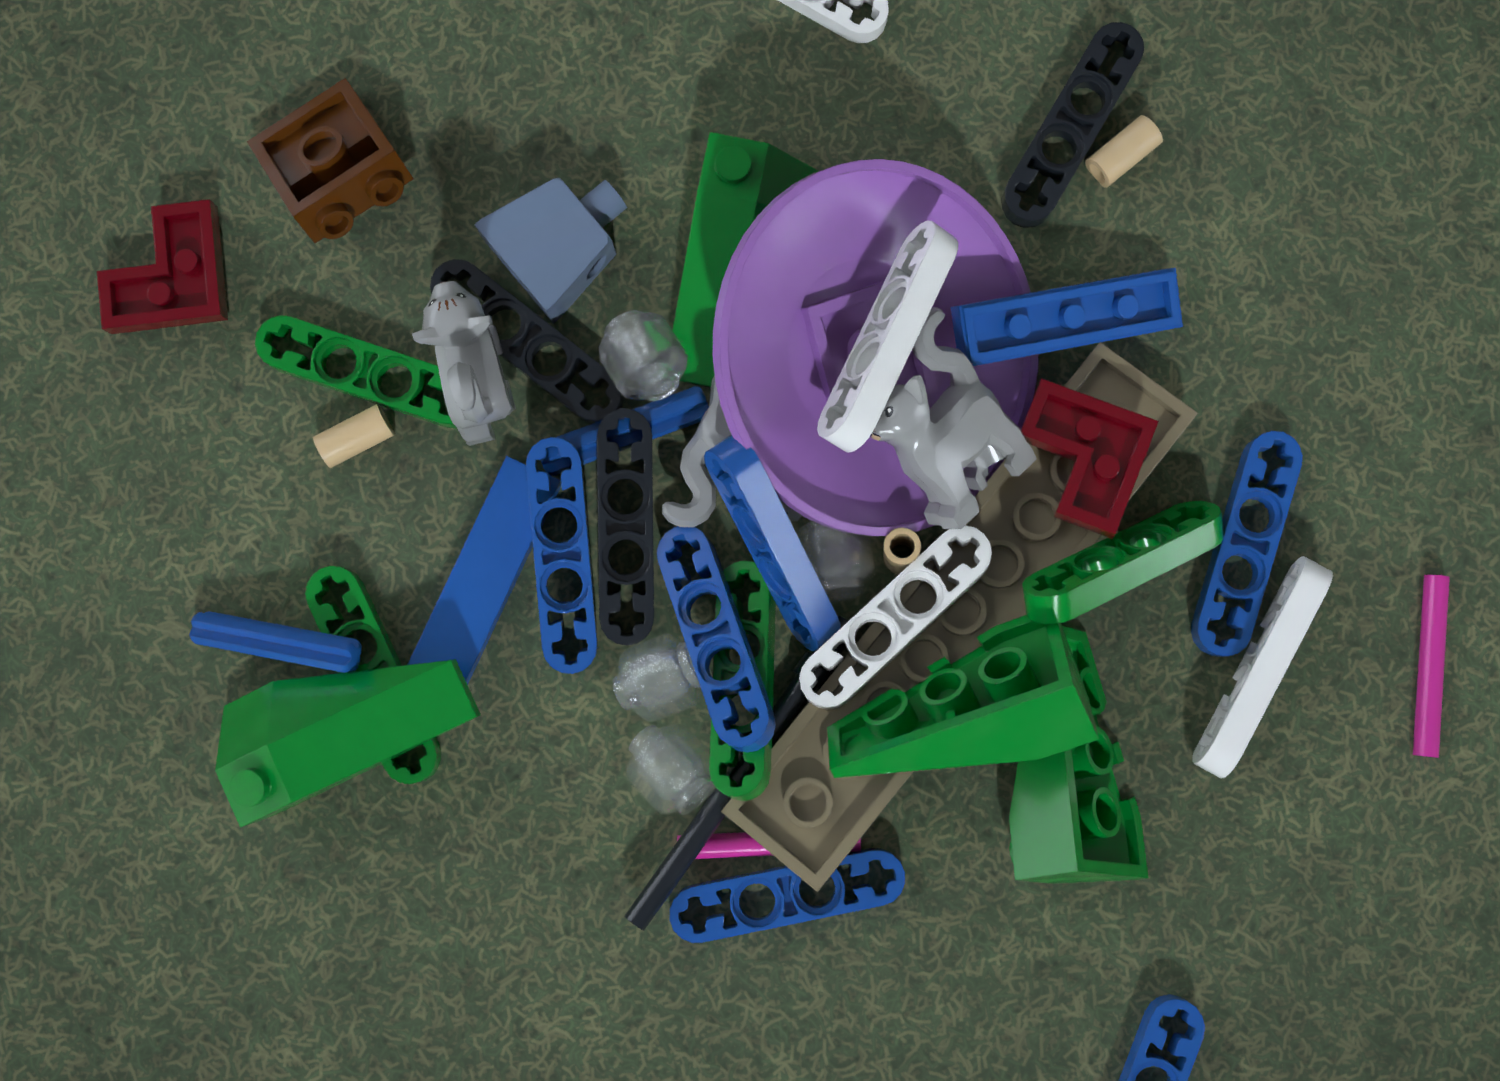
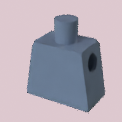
(554, 241)

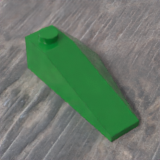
(733, 189)
(994, 706)
(328, 728)
(1068, 806)

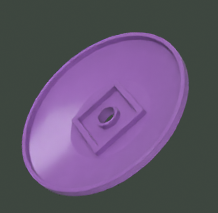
(796, 310)

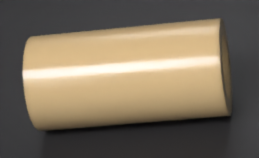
(1124, 150)
(353, 436)
(896, 537)

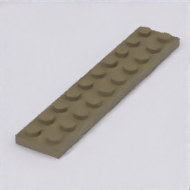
(818, 819)

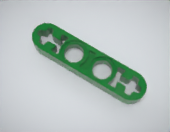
(366, 377)
(1122, 563)
(385, 655)
(721, 754)

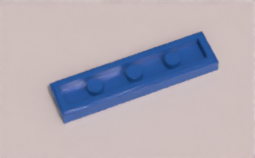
(1067, 316)
(483, 573)

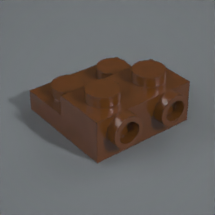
(330, 162)

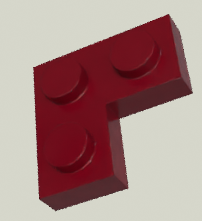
(182, 285)
(1106, 450)

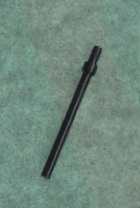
(710, 814)

